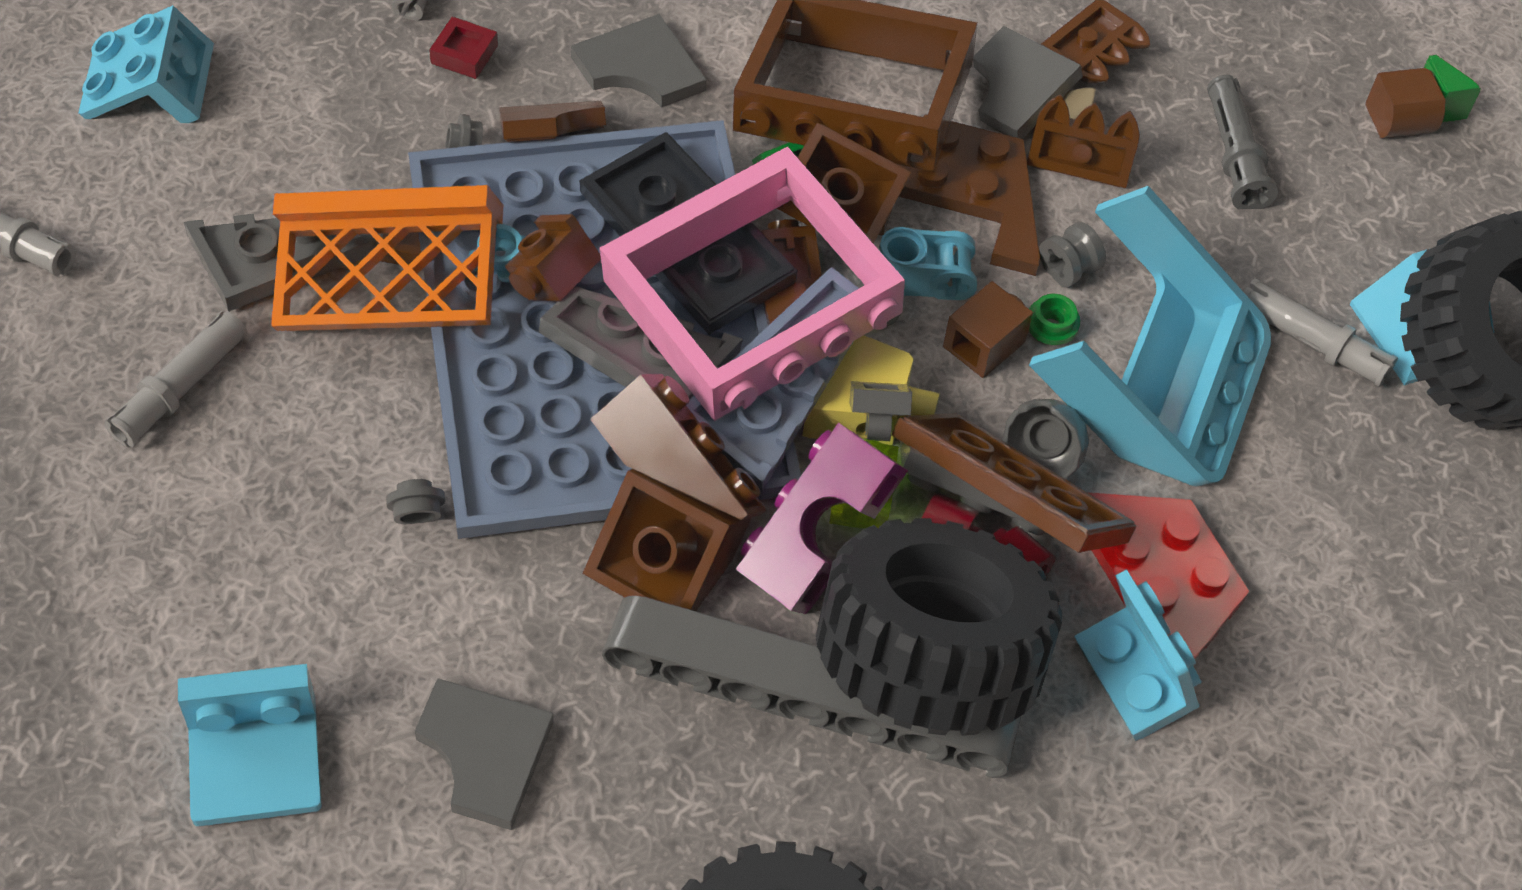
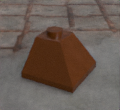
(854, 177)
(663, 544)

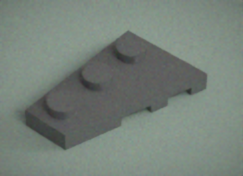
(612, 341)

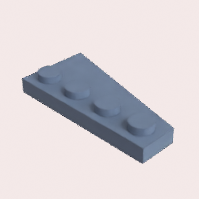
(765, 430)

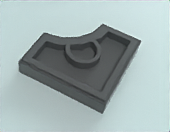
(640, 58)
(1020, 81)
(488, 746)

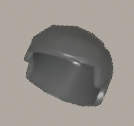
(1049, 435)

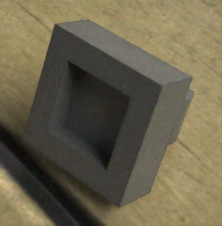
(879, 404)

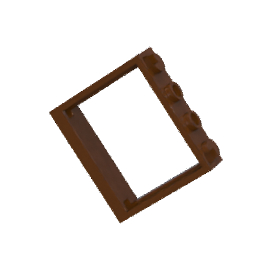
(865, 30)

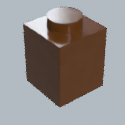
(987, 329)

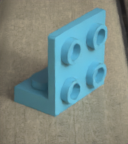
(152, 57)
(1139, 664)
(251, 744)

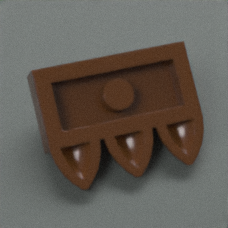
(1098, 38)
(1084, 144)

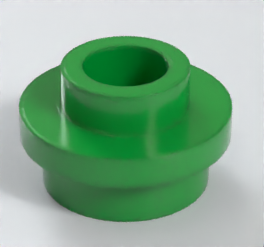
(1060, 309)

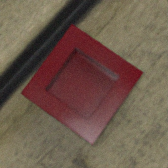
(463, 47)

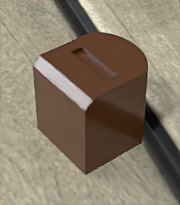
(1406, 103)

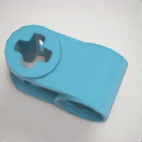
(928, 262)

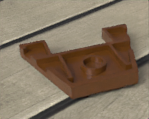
(984, 178)

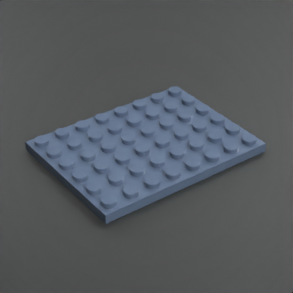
(508, 394)

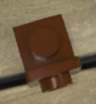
(798, 246)

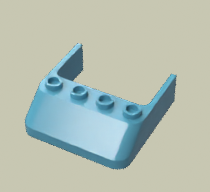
(1190, 364)

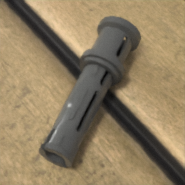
(1243, 157)

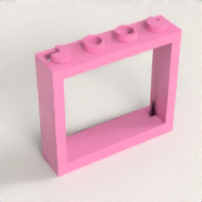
(715, 215)

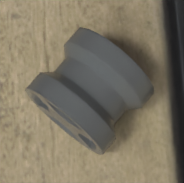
(1072, 254)

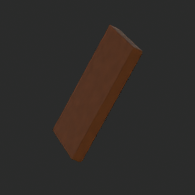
(1016, 481)

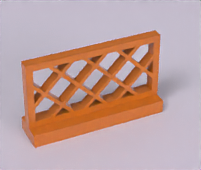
(377, 213)

